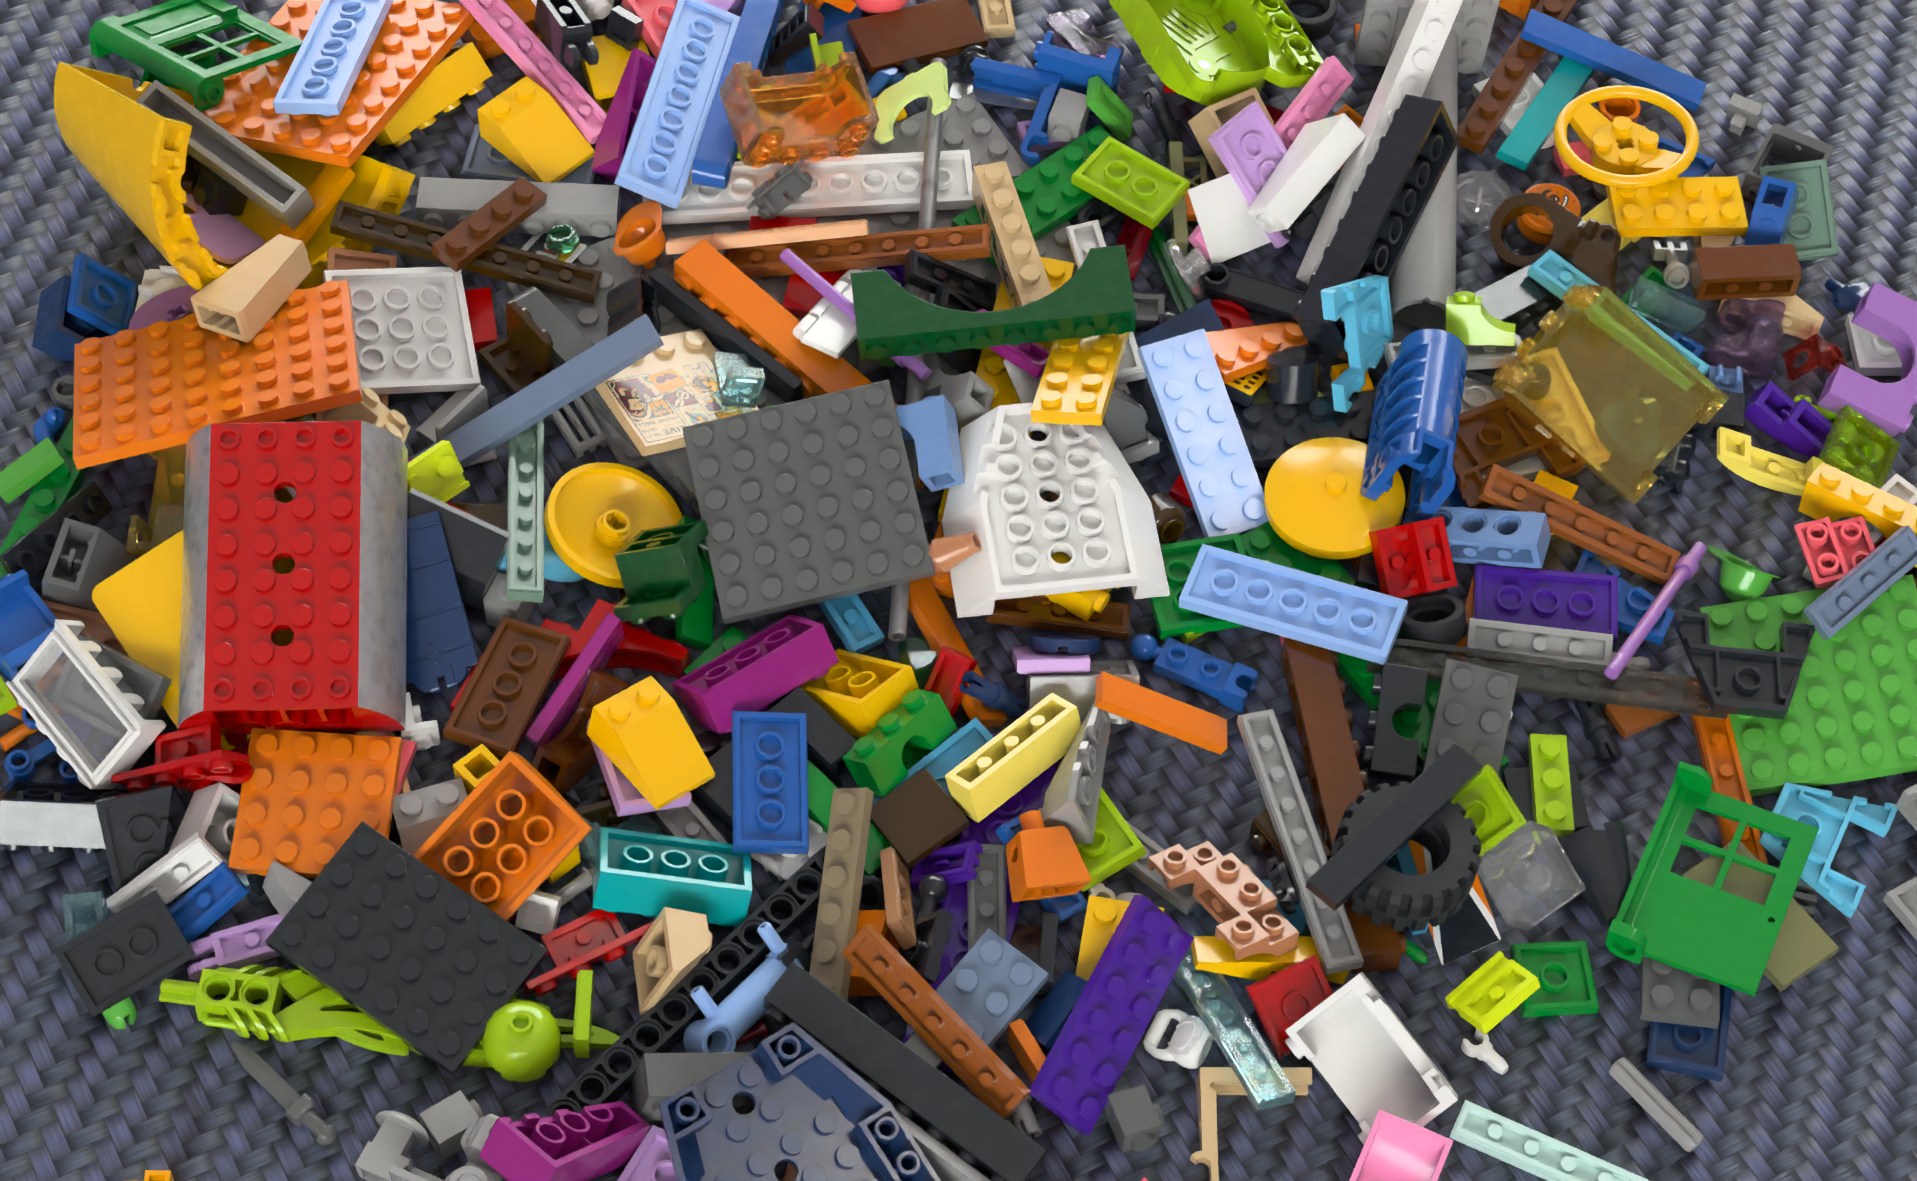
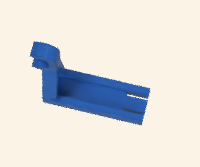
(1025, 84)

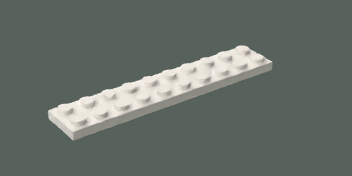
(838, 188)

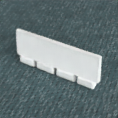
(828, 327)

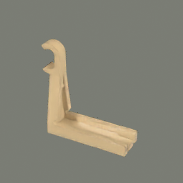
(1223, 1081)

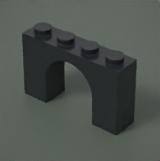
(825, 748)

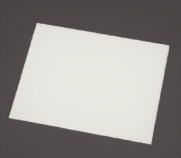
(1225, 220)

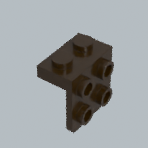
(520, 355)

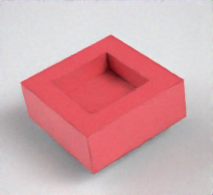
(1580, 150)

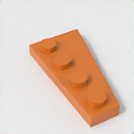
(1246, 348)

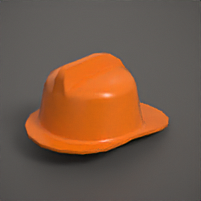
(641, 235)

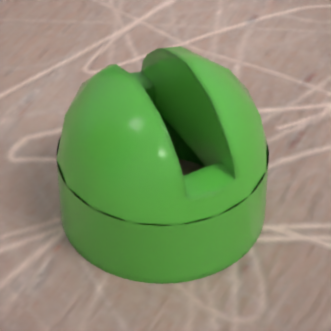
(116, 1014)

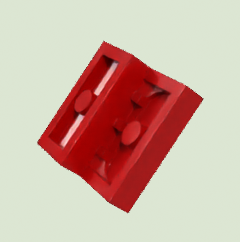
(1413, 558)

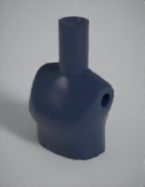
(1846, 296)

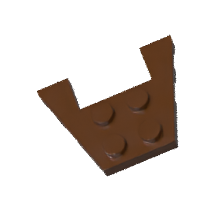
(1502, 437)

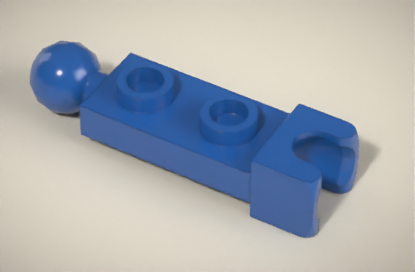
(1197, 670)

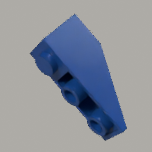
(1772, 211)

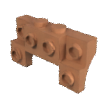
(1231, 896)

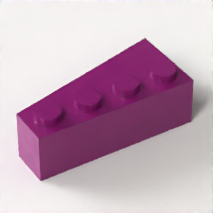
(565, 1145)

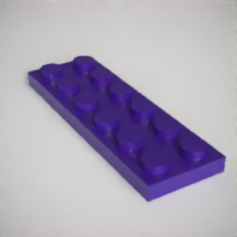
(1111, 1015)

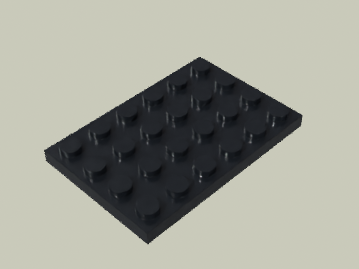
(406, 947)

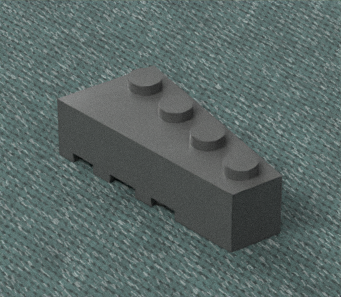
(668, 1073)

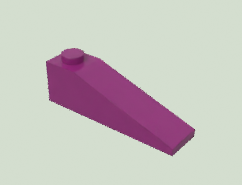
(622, 115)

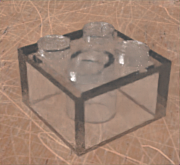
(1529, 875)

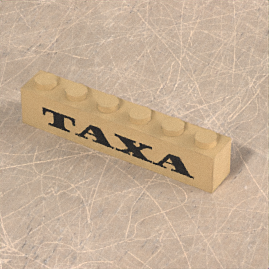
(1010, 234)

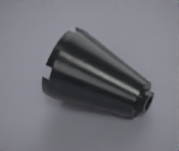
(1602, 866)

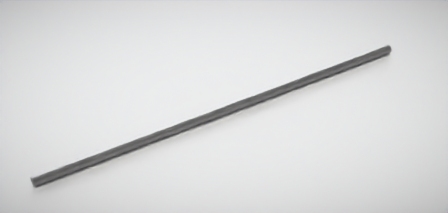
(915, 385)

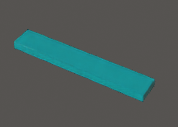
(1540, 117)

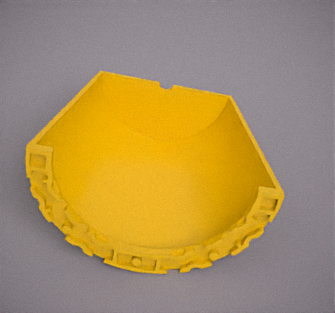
(144, 155)

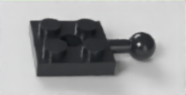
(931, 929)

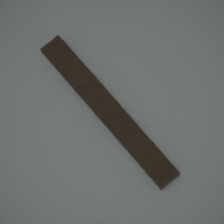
(496, 261)

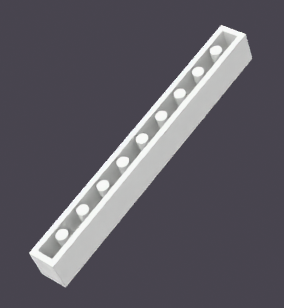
(1405, 73)

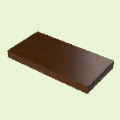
(916, 31)
(507, 686)

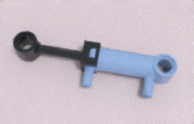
(745, 1004)

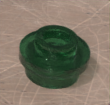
(562, 239)

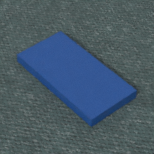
(769, 783)

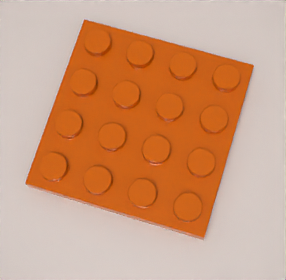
(311, 797)

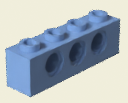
(1495, 536)

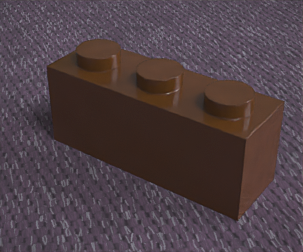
(1744, 271)

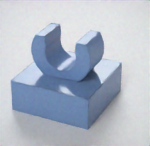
(1726, 378)

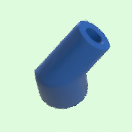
(883, 79)
(49, 424)

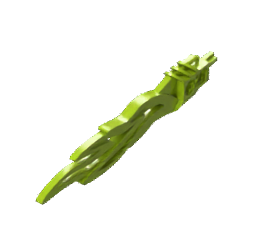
(311, 1015)

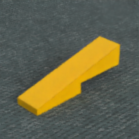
(1218, 957)

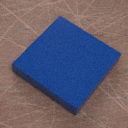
(101, 295)

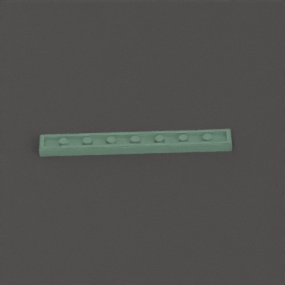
(525, 516)

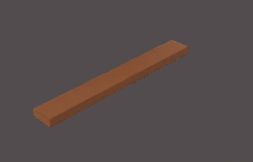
(865, 250)

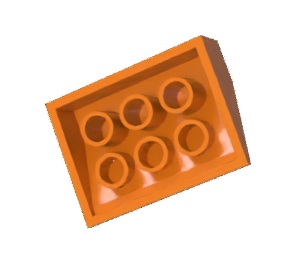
(505, 837)

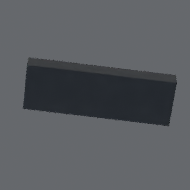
(931, 273)

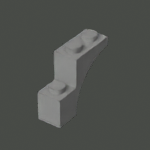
(965, 392)

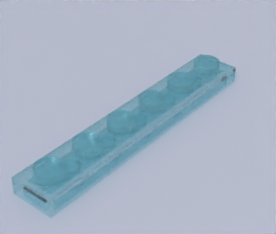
(1235, 1035)

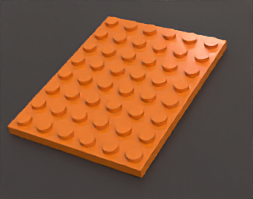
(402, 56)
(174, 377)

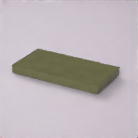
(1801, 940)

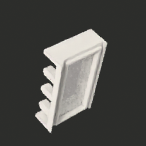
(82, 707)

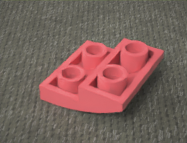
(1833, 547)

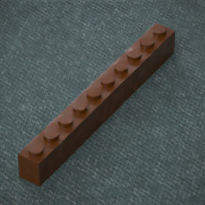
(1333, 773)

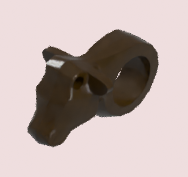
(1583, 244)

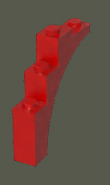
(637, 650)

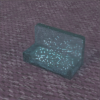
(1665, 305)

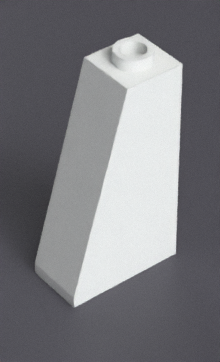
(1304, 171)

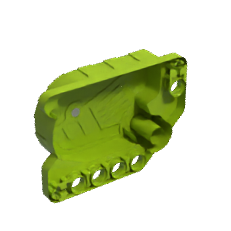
(1206, 59)

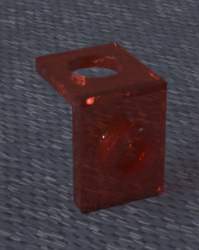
(1819, 354)

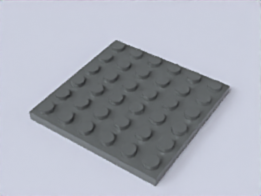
(807, 502)

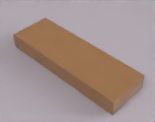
(898, 898)

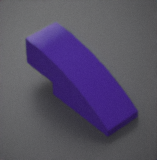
(1788, 422)

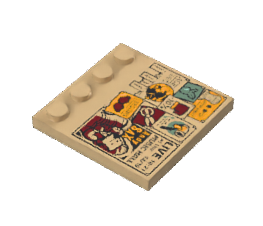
(667, 392)

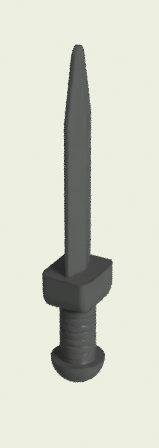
(298, 1108)

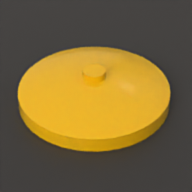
(1317, 499)
(599, 511)

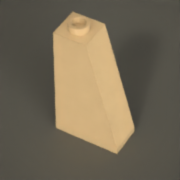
(252, 289)

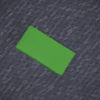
(1109, 108)
(29, 469)

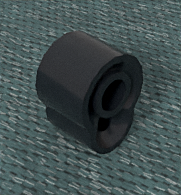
(1293, 375)

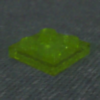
(1859, 448)

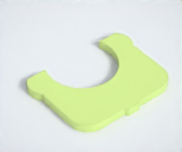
(927, 82)

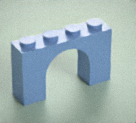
(936, 437)

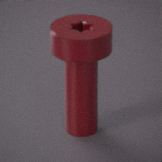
(760, 1030)

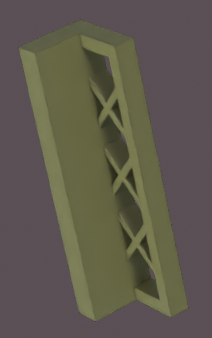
(1176, 163)

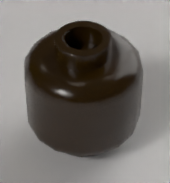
(1168, 516)

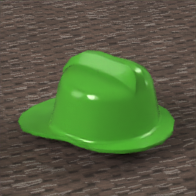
(1739, 578)

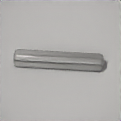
(1656, 1104)

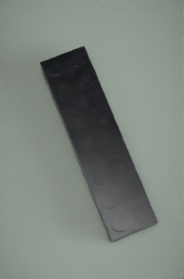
(1381, 212)

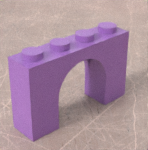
(1883, 404)

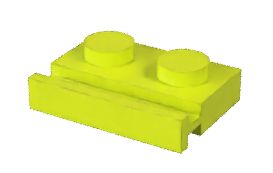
(437, 473)
(1492, 992)

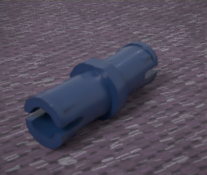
(993, 695)

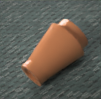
(953, 550)

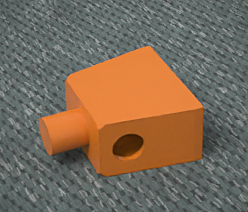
(1043, 861)

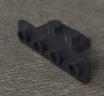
(36, 547)

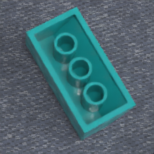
(659, 871)

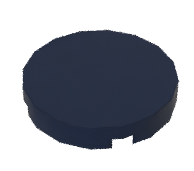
(1065, 642)

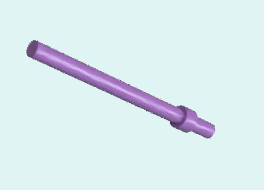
(844, 306)
(1683, 571)

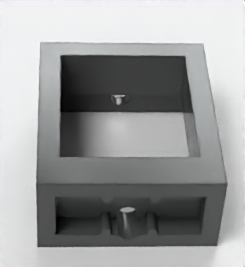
(1782, 144)

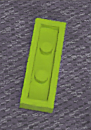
(1551, 782)

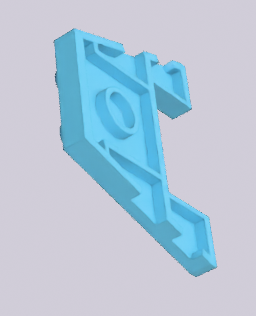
(1368, 326)
(1831, 816)

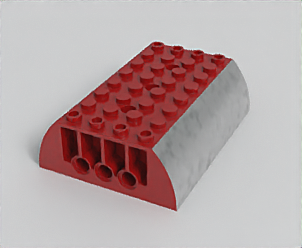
(338, 600)

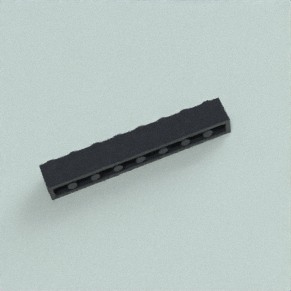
(903, 1077)

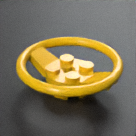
(1623, 151)

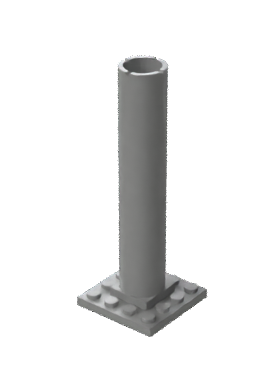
(1429, 261)

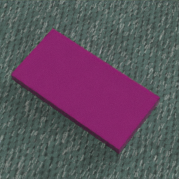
(571, 689)

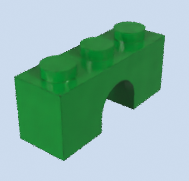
(877, 757)

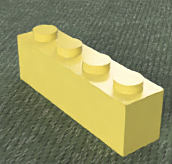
(1014, 757)

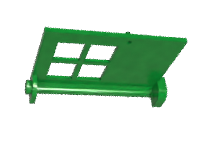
(152, 31)
(1700, 924)

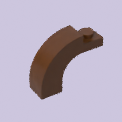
(571, 753)

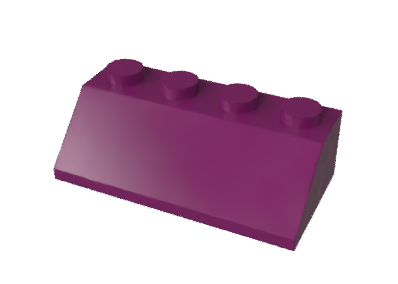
(757, 671)

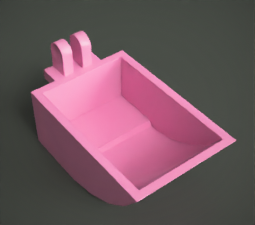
(1401, 1152)

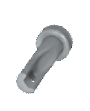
(577, 885)

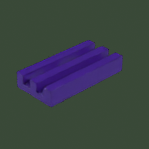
(952, 871)

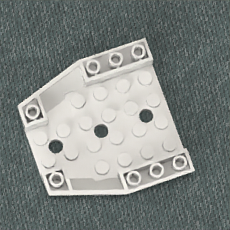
(1097, 520)

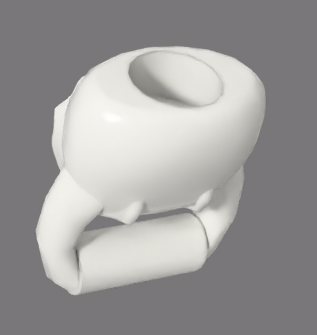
(1188, 1044)

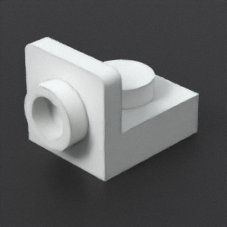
(423, 733)

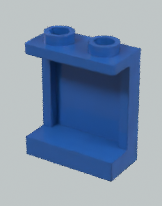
(1077, 67)
(23, 622)

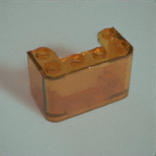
(799, 113)

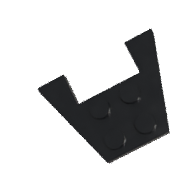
(1741, 678)

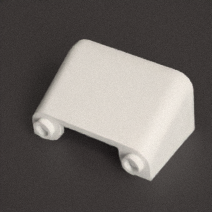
(1370, 1057)

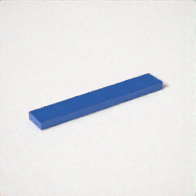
(1612, 59)

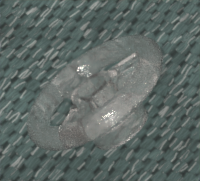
(1189, 266)

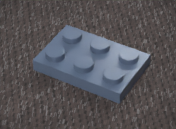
(991, 986)

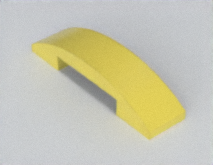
(1761, 466)

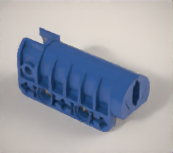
(1418, 420)

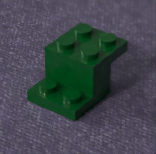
(661, 572)

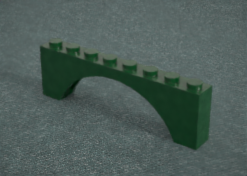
(1087, 305)

